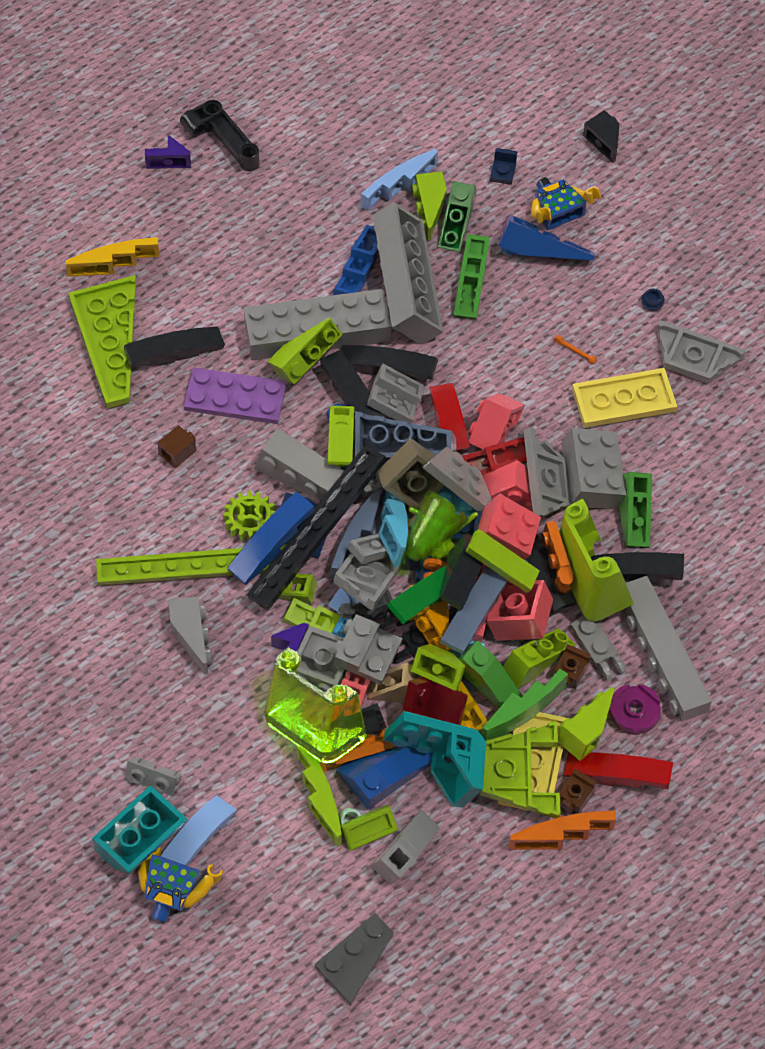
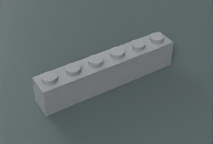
(665, 652)

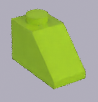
(438, 666)

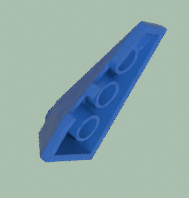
(524, 239)

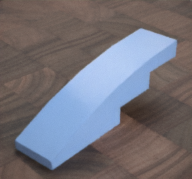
(399, 177)

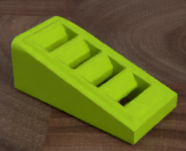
(309, 590)

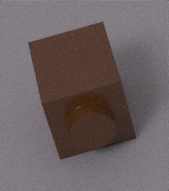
(177, 446)

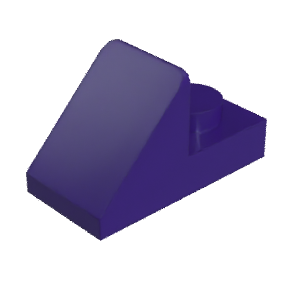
(172, 157)
(290, 637)

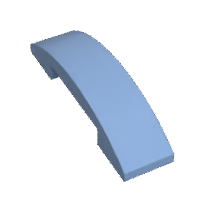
(199, 830)

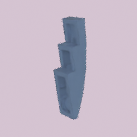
(360, 526)
(475, 611)

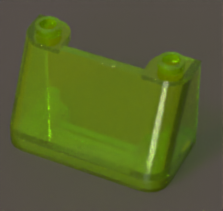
(314, 720)

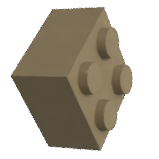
(405, 475)

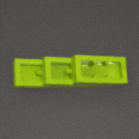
(322, 800)

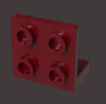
(434, 701)

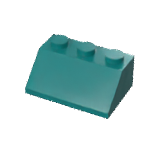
(138, 831)

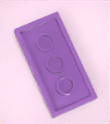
(235, 395)

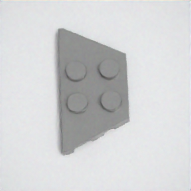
(695, 353)
(546, 475)
(460, 478)
(366, 581)

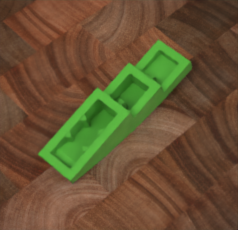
(471, 276)
(519, 710)

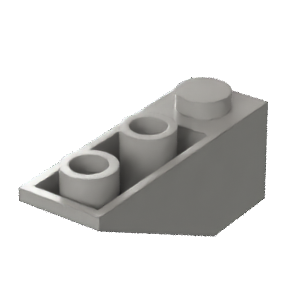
(186, 626)
(405, 847)

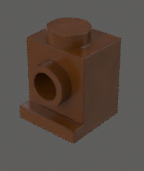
(577, 660)
(583, 786)

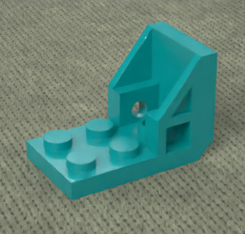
(464, 745)

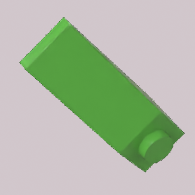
(636, 509)
(487, 674)

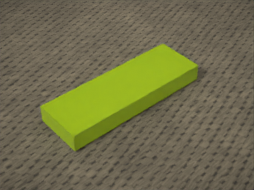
(502, 561)

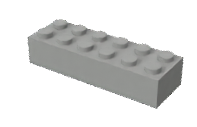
(407, 274)
(358, 315)

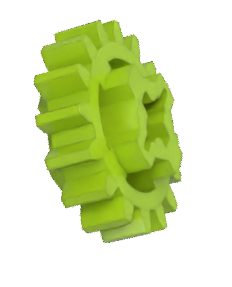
(249, 514)

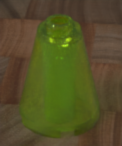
(433, 526)

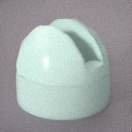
(349, 811)

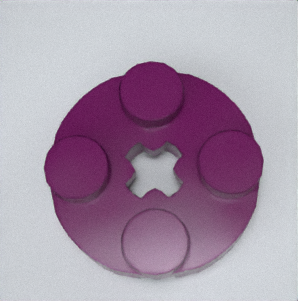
(635, 722)

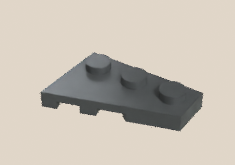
(353, 958)

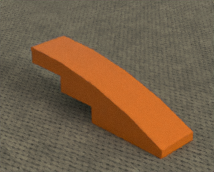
(552, 833)

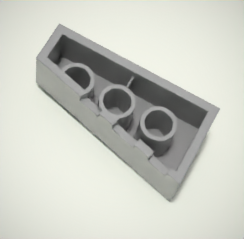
(297, 465)

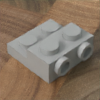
(366, 649)
(318, 661)

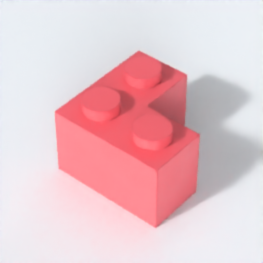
(495, 419)
(511, 482)

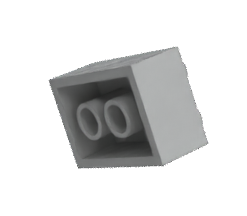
(594, 468)

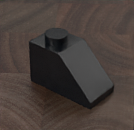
(603, 134)

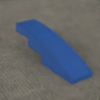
(359, 264)
(270, 537)

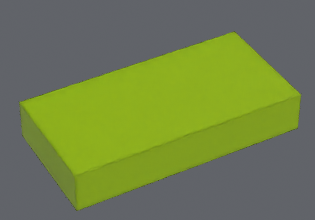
(369, 827)

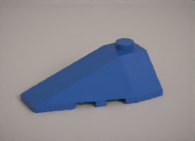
(382, 773)

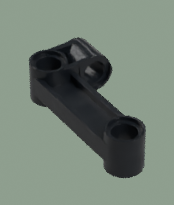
(212, 117)

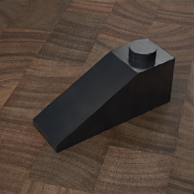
(459, 574)

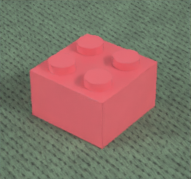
(510, 525)
(520, 613)

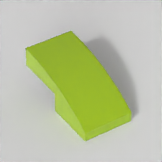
(303, 613)

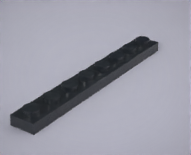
(316, 527)

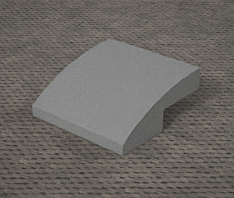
(395, 394)

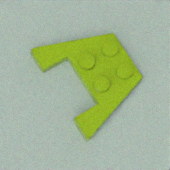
(509, 770)

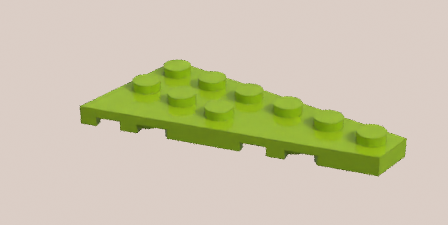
(107, 324)

